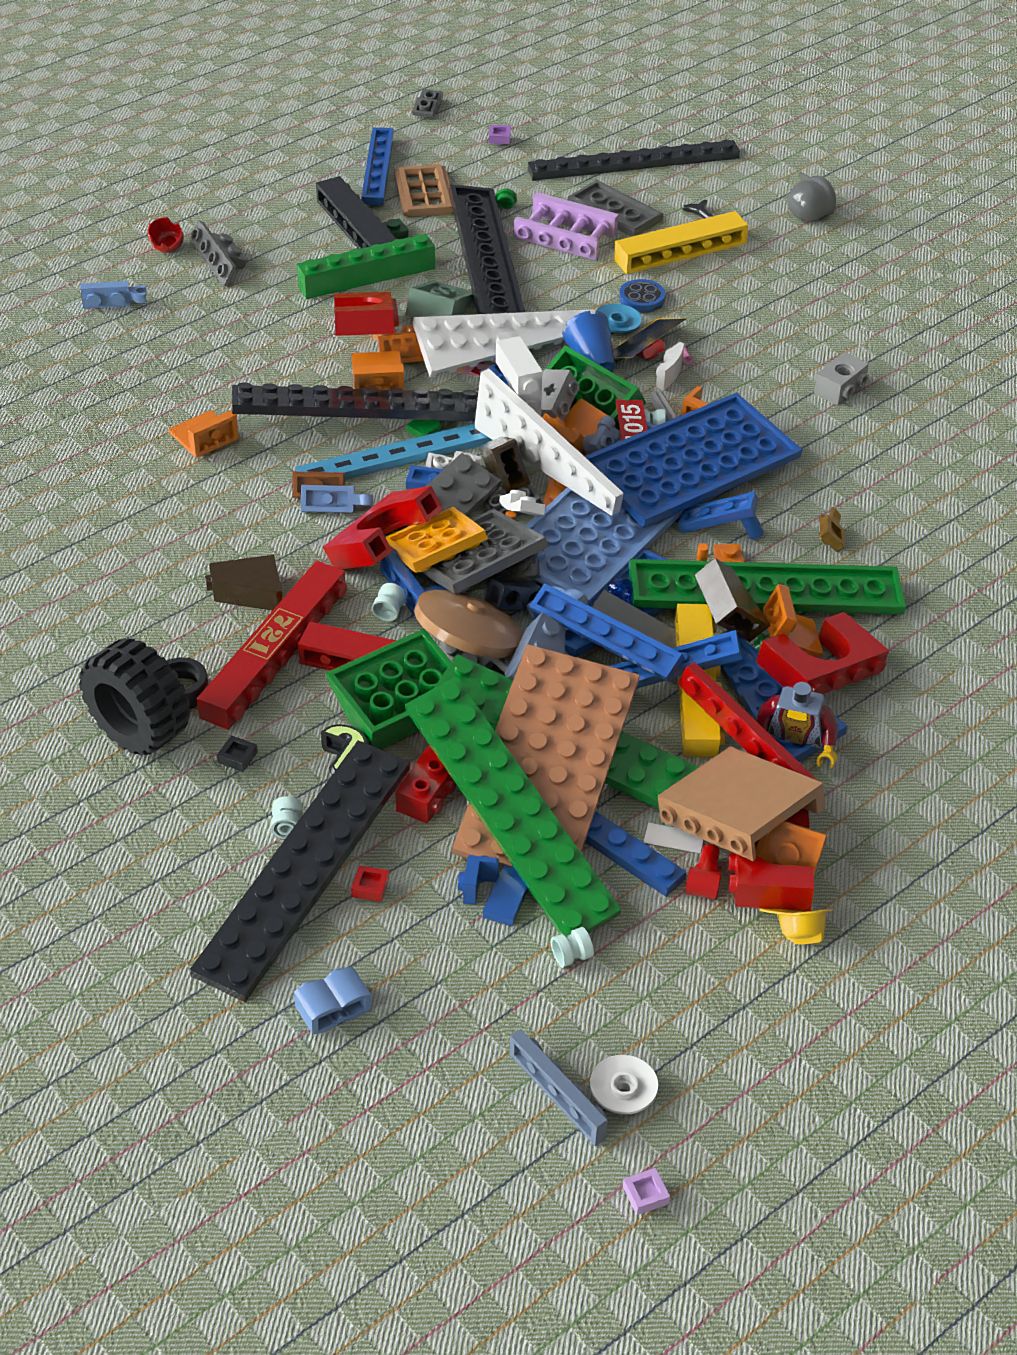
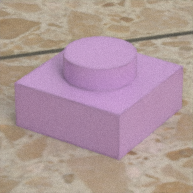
(646, 1191)

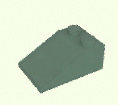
(437, 300)

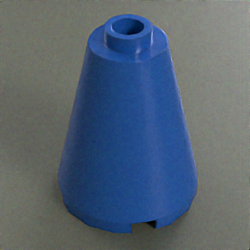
(591, 337)

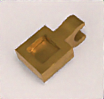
(830, 530)

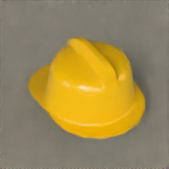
(801, 926)

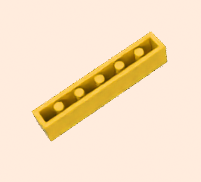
(680, 242)
(699, 731)

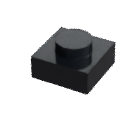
(237, 753)

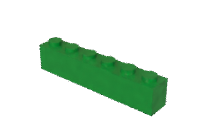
(366, 266)

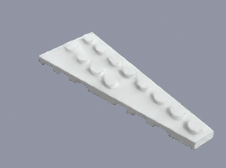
(470, 339)
(507, 415)

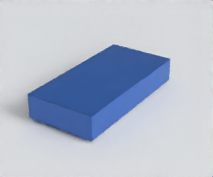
(505, 897)

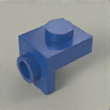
(477, 869)

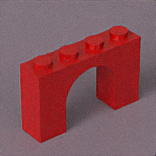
(365, 313)
(364, 539)
(854, 647)
(769, 884)

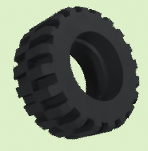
(134, 696)

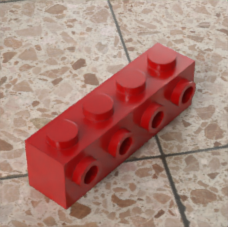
(424, 788)

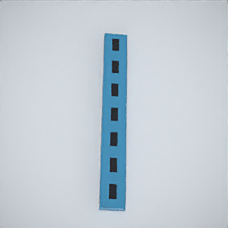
(400, 452)

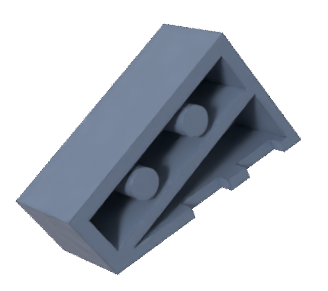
(542, 633)

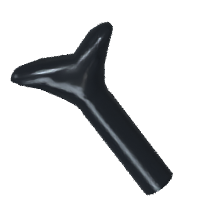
(698, 209)

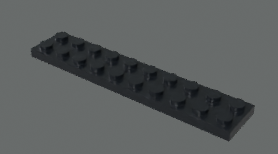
(485, 250)
(354, 403)
(299, 871)

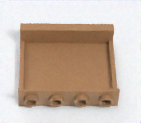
(738, 800)

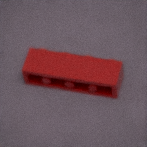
(332, 646)

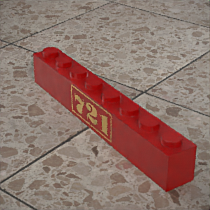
(270, 645)

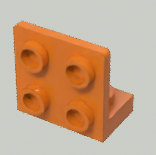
(402, 341)
(377, 370)
(579, 423)
(206, 432)
(782, 619)

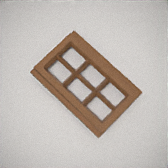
(407, 198)

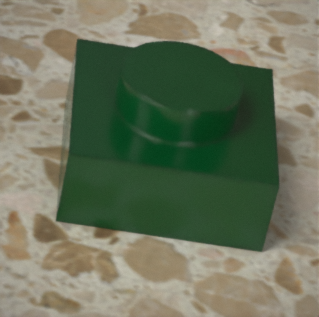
(397, 228)

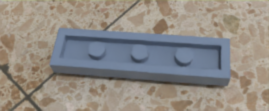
(565, 1094)

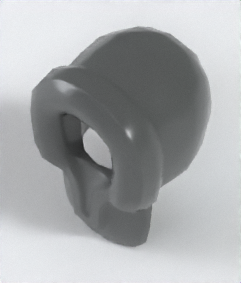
(812, 198)

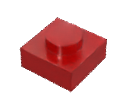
(652, 350)
(370, 883)

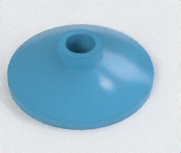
(621, 317)

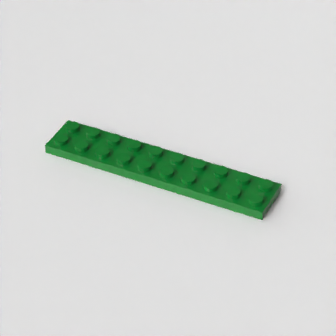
(810, 585)
(636, 765)
(512, 809)

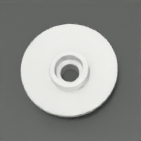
(624, 1073)

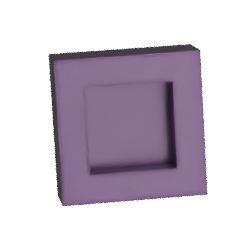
(499, 134)

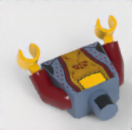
(802, 719)

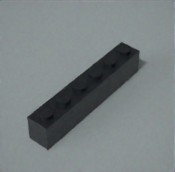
(351, 213)

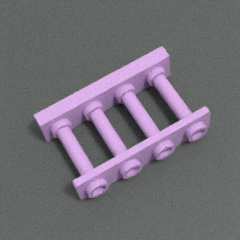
(567, 213)

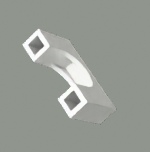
(520, 370)

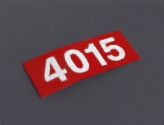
(631, 417)

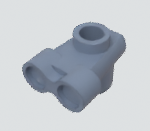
(604, 436)

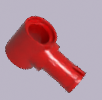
(704, 877)

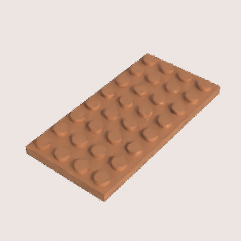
(563, 734)

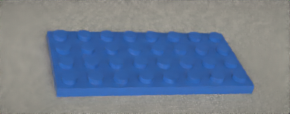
(693, 458)

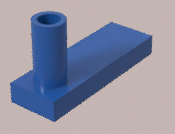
(723, 511)
(397, 573)

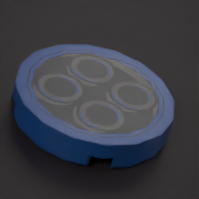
(642, 295)

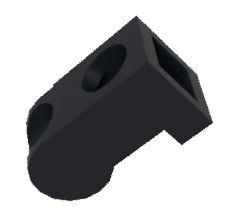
(510, 594)

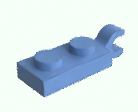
(111, 294)
(332, 498)

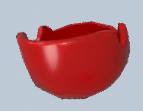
(165, 235)

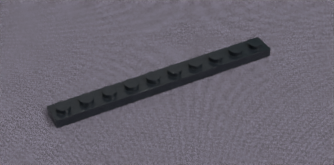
(633, 160)

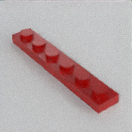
(735, 719)

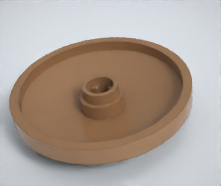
(468, 623)

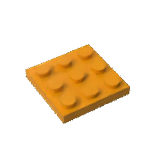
(436, 540)

